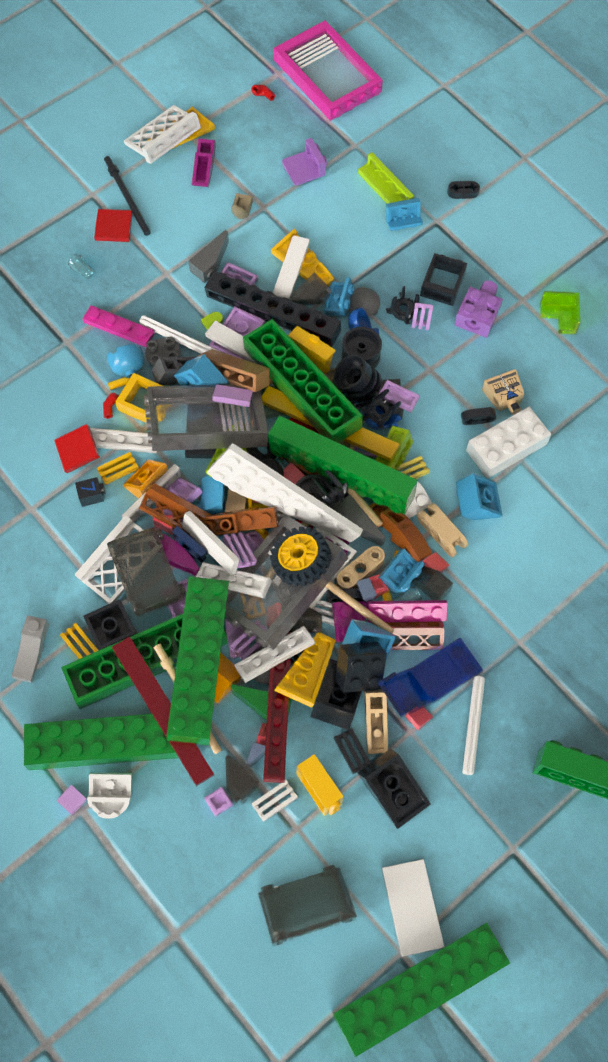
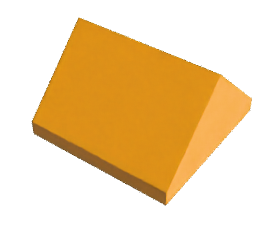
(145, 477)
(226, 677)

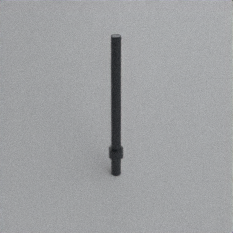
(114, 172)

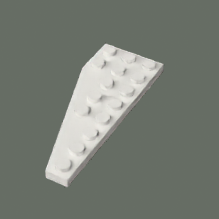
(264, 485)

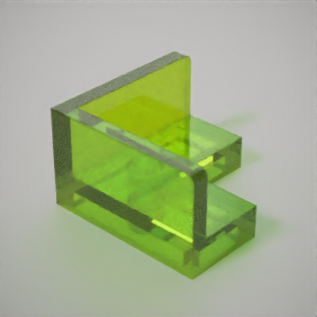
(564, 307)

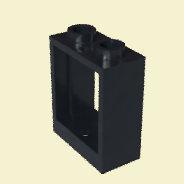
(438, 292)

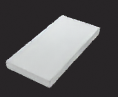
(412, 908)

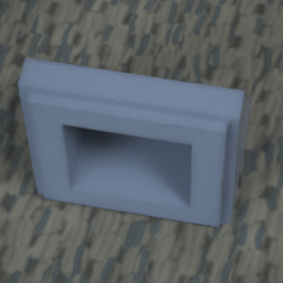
(366, 589)
(256, 753)

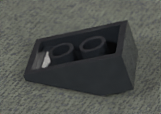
(332, 704)
(394, 788)

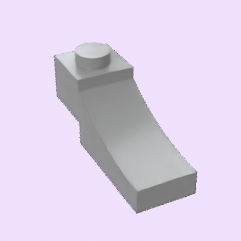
(30, 648)

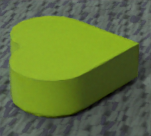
(208, 320)

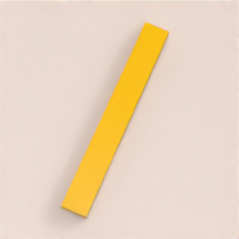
(362, 438)

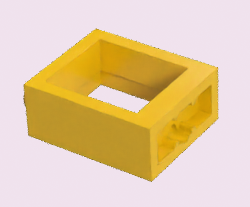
(129, 392)
(320, 785)

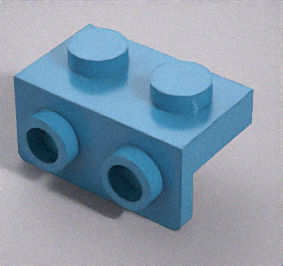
(403, 214)
(339, 298)
(401, 572)

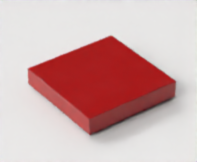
(113, 225)
(77, 448)

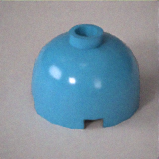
(126, 360)

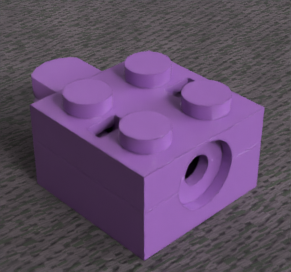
(479, 309)

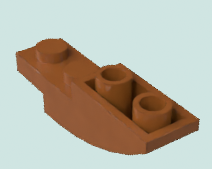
(241, 520)
(403, 532)

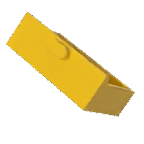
(314, 348)

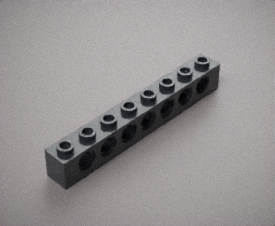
(216, 290)

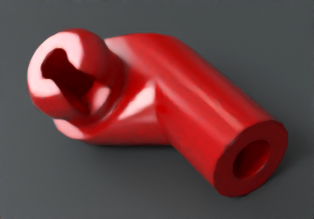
(262, 90)
(107, 405)

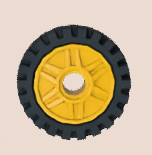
(313, 560)

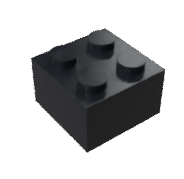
(109, 624)
(360, 666)

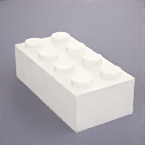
(508, 442)

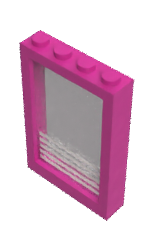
(327, 70)

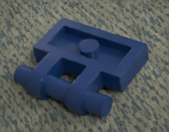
(189, 544)

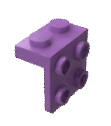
(306, 165)

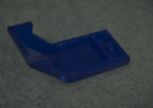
(431, 678)

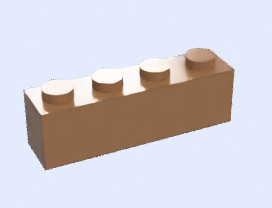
(239, 371)

